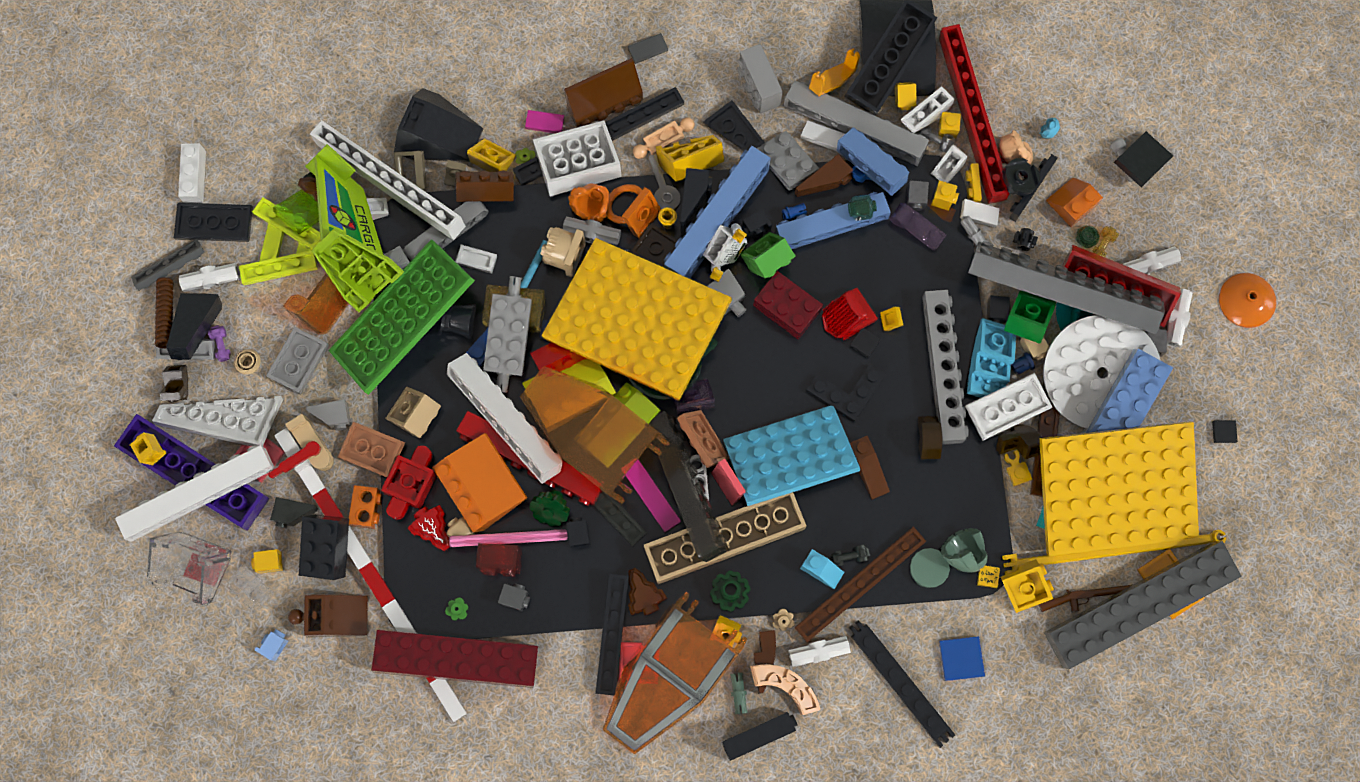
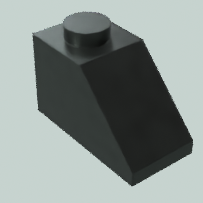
(290, 512)

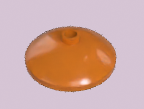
(1238, 305)

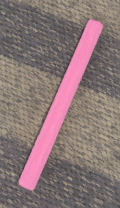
(507, 538)

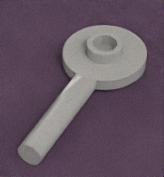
(666, 195)

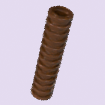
(163, 311)

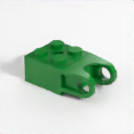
(1030, 316)

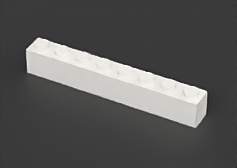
(504, 418)
(194, 493)

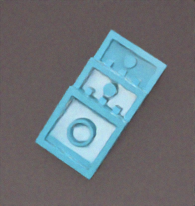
(991, 359)

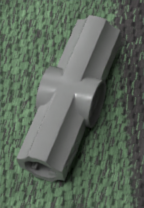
(593, 229)

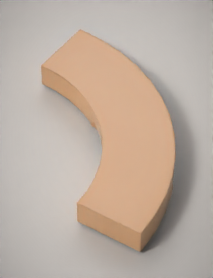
(789, 682)

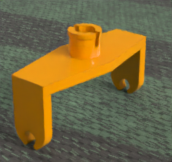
(835, 76)

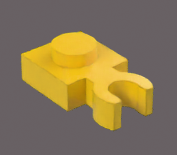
(1018, 471)

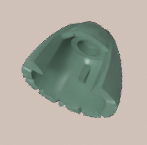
(965, 550)

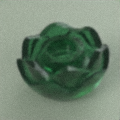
(1083, 240)

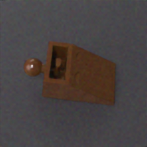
(338, 616)

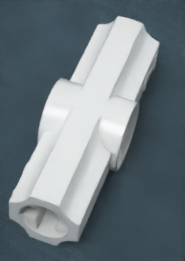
(1155, 261)
(209, 277)
(1179, 319)
(819, 651)

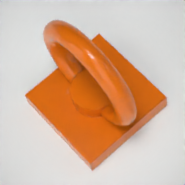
(640, 212)

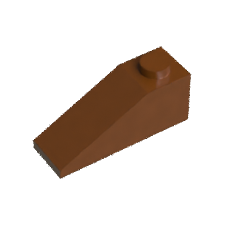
(827, 177)
(869, 467)

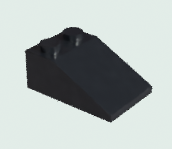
(696, 189)

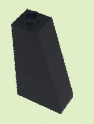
(191, 323)
(759, 736)

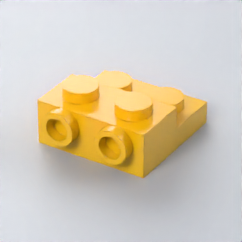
(1028, 586)

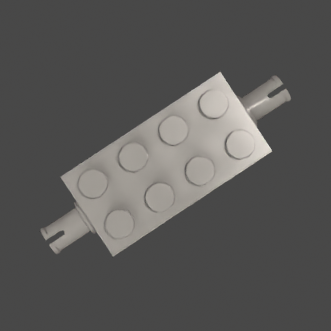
(507, 333)

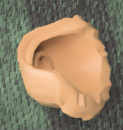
(1013, 147)

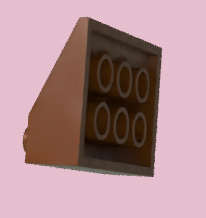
(604, 94)

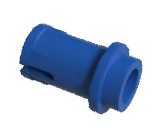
(795, 211)

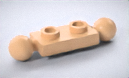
(664, 136)

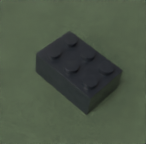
(323, 547)

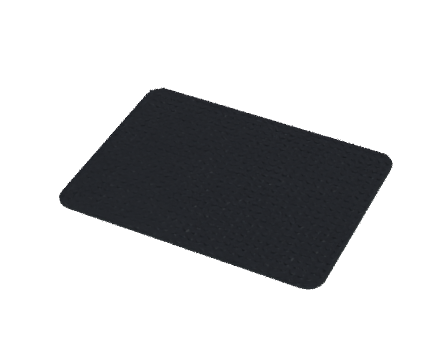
(756, 380)

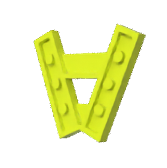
(270, 264)

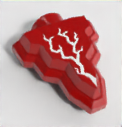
(431, 527)

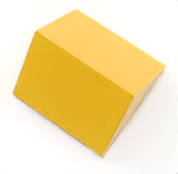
(490, 156)

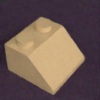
(413, 412)

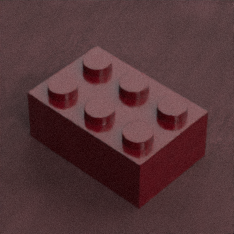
(787, 305)

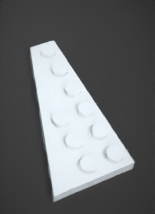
(228, 420)

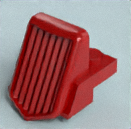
(847, 315)

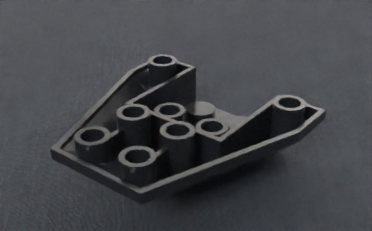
(436, 128)

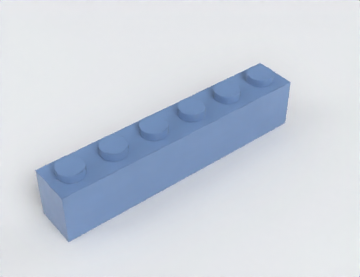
(828, 223)

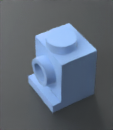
(272, 645)

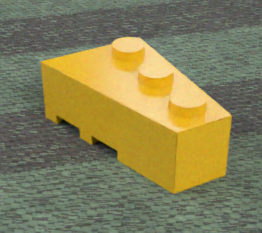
(698, 154)

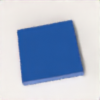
(961, 658)

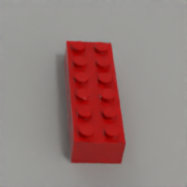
(1114, 272)

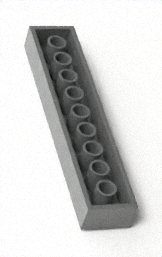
(1067, 287)
(1142, 604)

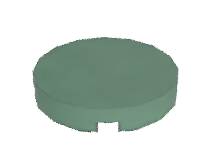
(929, 568)

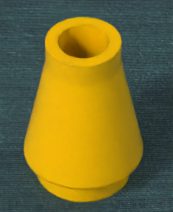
(667, 217)

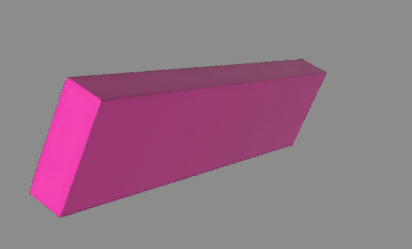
(652, 497)

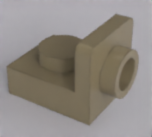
(451, 169)

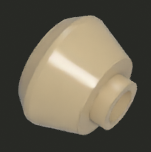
(247, 361)

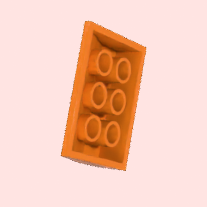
(479, 483)

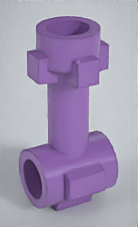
(217, 333)

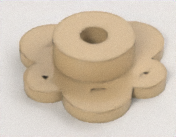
(783, 614)

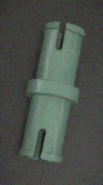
(738, 693)

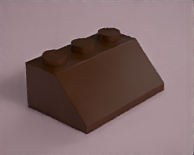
(484, 186)

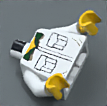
(725, 248)

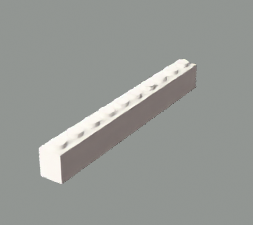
(390, 181)

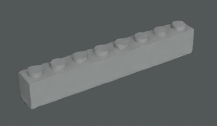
(843, 117)

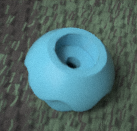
(1050, 129)

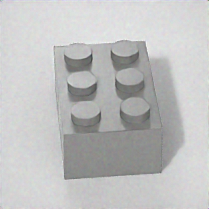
(759, 79)

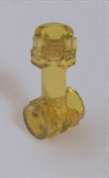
(1109, 235)

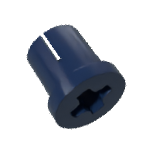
(1023, 364)

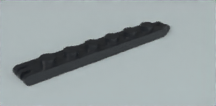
(901, 683)

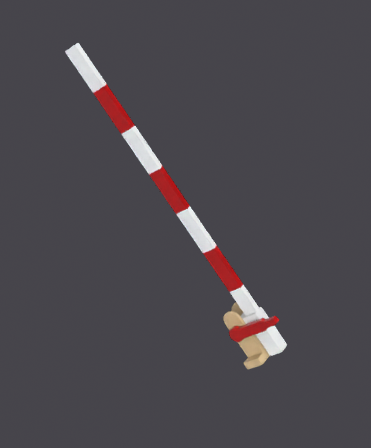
(307, 449)

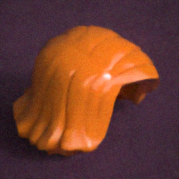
(590, 202)

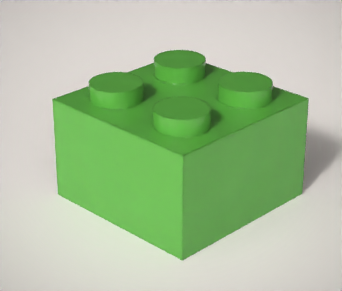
(768, 255)

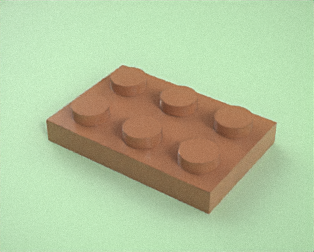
(703, 438)
(370, 449)

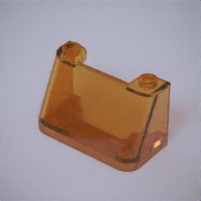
(320, 309)

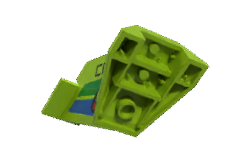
(347, 232)

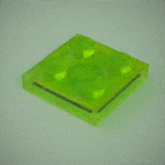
(298, 211)

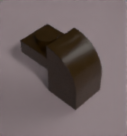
(175, 383)
(930, 437)
(1023, 439)

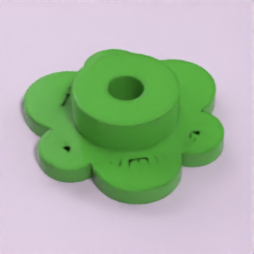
(462, 608)

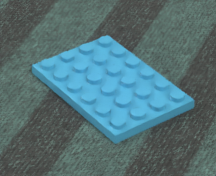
(791, 455)

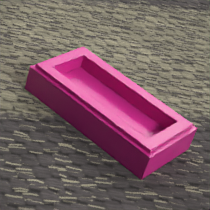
(544, 122)

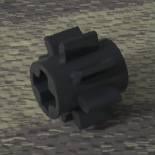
(1025, 239)

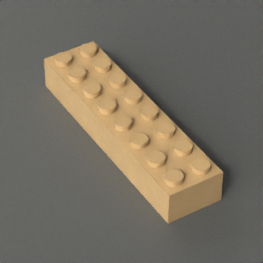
(742, 531)

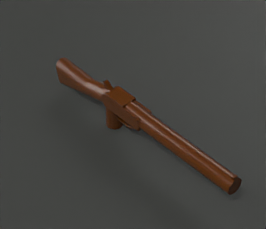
(1075, 595)

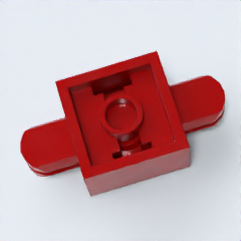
(409, 482)

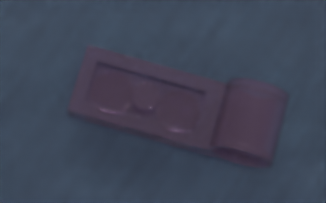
(919, 226)

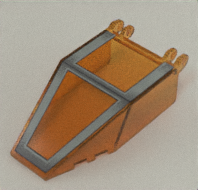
(668, 677)

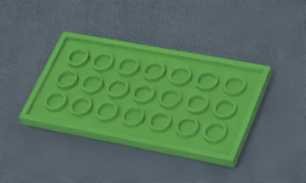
(400, 316)

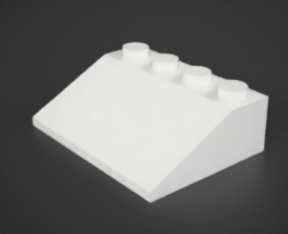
(577, 158)

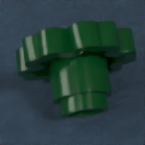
(550, 508)
(730, 591)

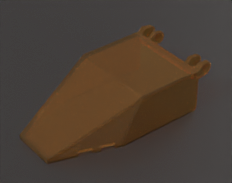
(589, 427)

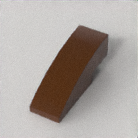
(767, 654)

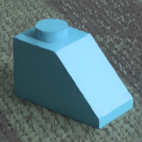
(822, 569)

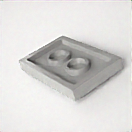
(788, 160)
(297, 360)

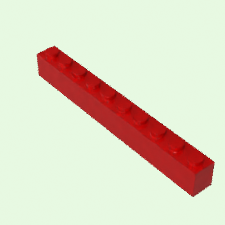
(973, 113)

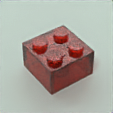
(499, 559)

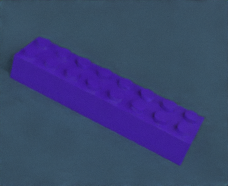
(182, 463)

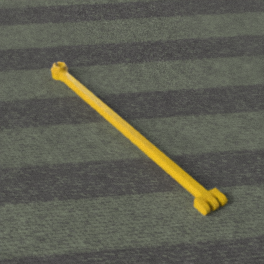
(1047, 560)

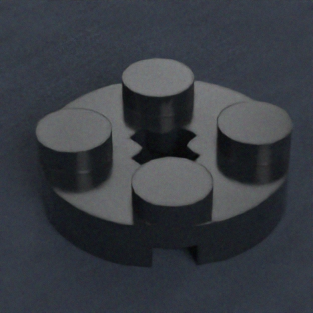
(1014, 183)

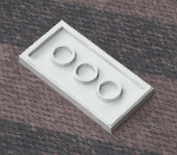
(1008, 406)

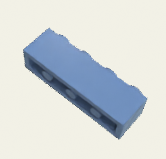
(872, 161)

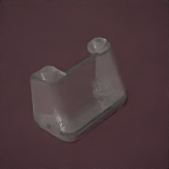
(187, 564)

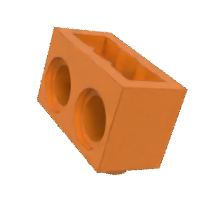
(359, 507)

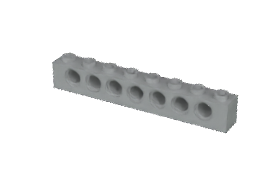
(942, 300)

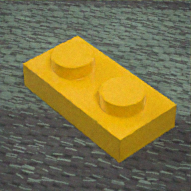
(973, 176)

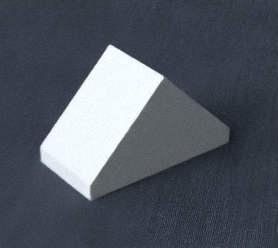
(950, 164)

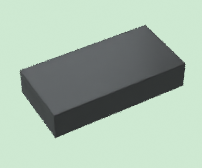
(648, 48)

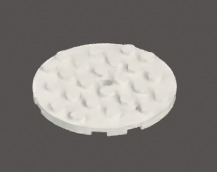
(1077, 355)

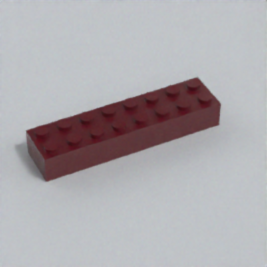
(454, 659)

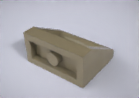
(419, 166)

